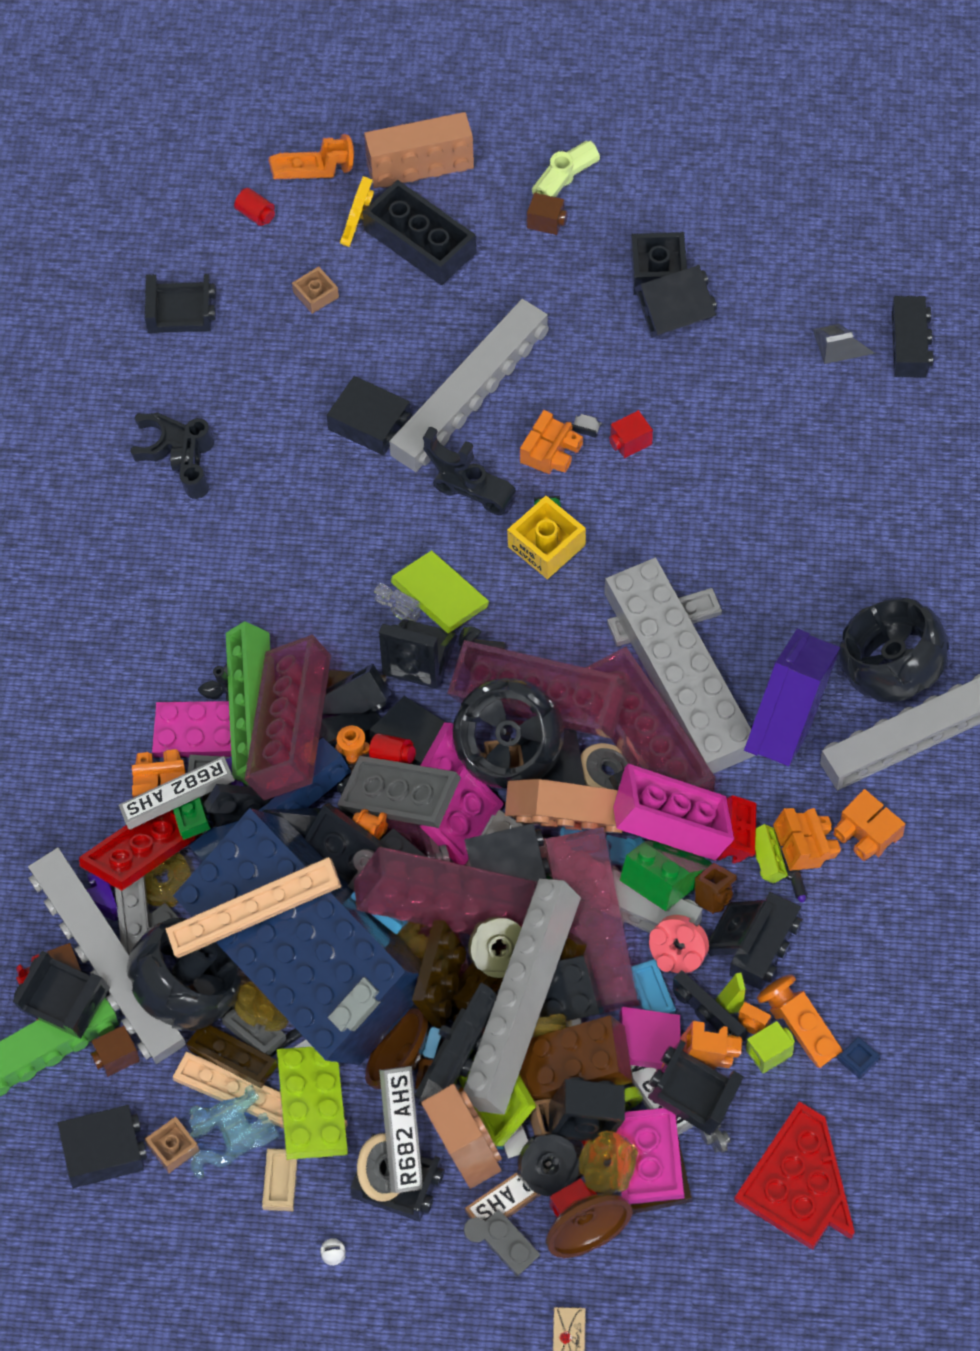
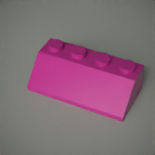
(673, 813)

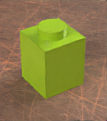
(770, 1046)

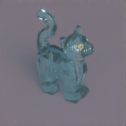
(235, 1129)

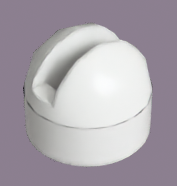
(335, 1256)

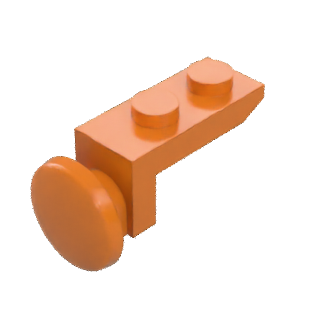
(314, 164)
(801, 1019)

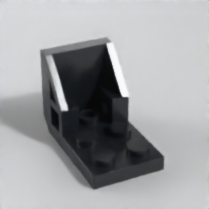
(415, 652)

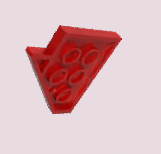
(799, 1181)

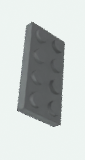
(399, 790)

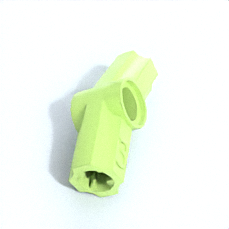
(563, 168)

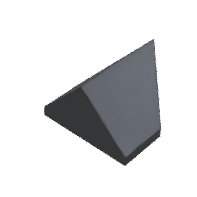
(838, 344)

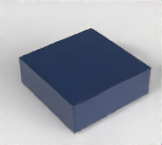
(859, 1057)

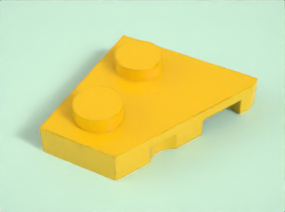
(361, 202)

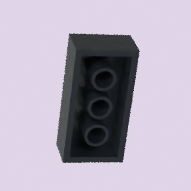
(419, 232)

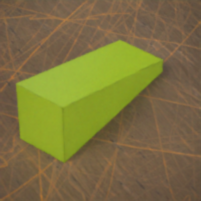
(732, 995)

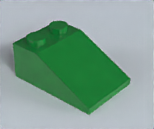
(662, 872)

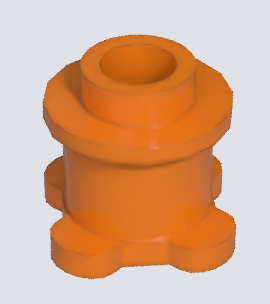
(352, 743)
(373, 824)

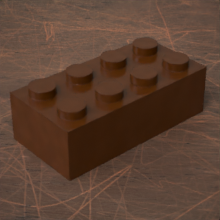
(587, 1051)

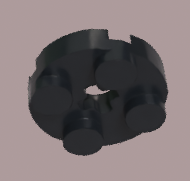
(531, 1169)

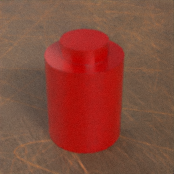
(254, 207)
(392, 748)

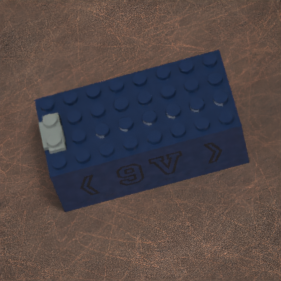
(320, 963)

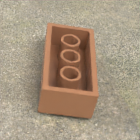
(419, 150)
(561, 805)
(463, 1135)

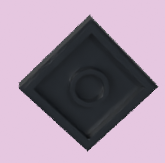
(738, 927)

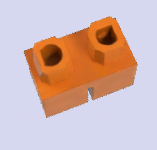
(546, 444)
(151, 775)
(870, 825)
(805, 838)
(710, 1047)

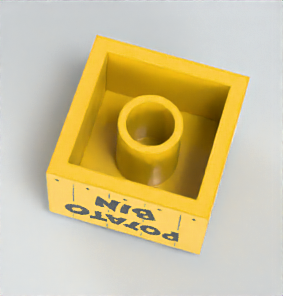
(546, 537)

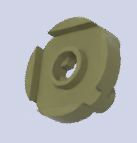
(485, 935)

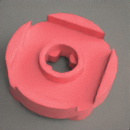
(667, 955)

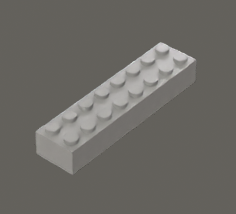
(679, 663)

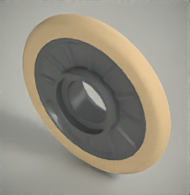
(597, 756)
(368, 1170)

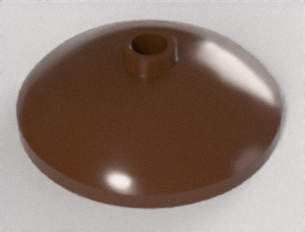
(399, 1048)
(588, 1225)

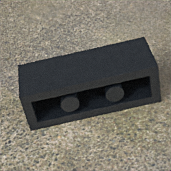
(911, 336)
(769, 944)

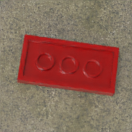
(135, 852)

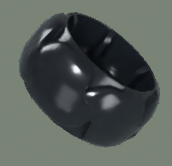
(905, 669)
(486, 705)
(167, 994)

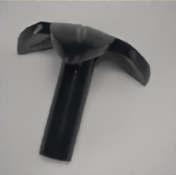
(472, 633)
(215, 689)

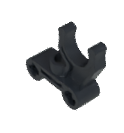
(185, 444)
(457, 471)

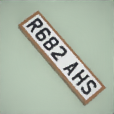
(507, 1197)

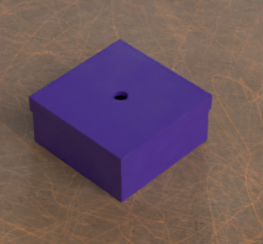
(792, 697)

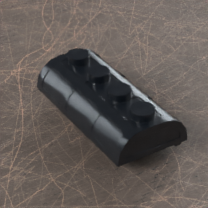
(458, 1045)

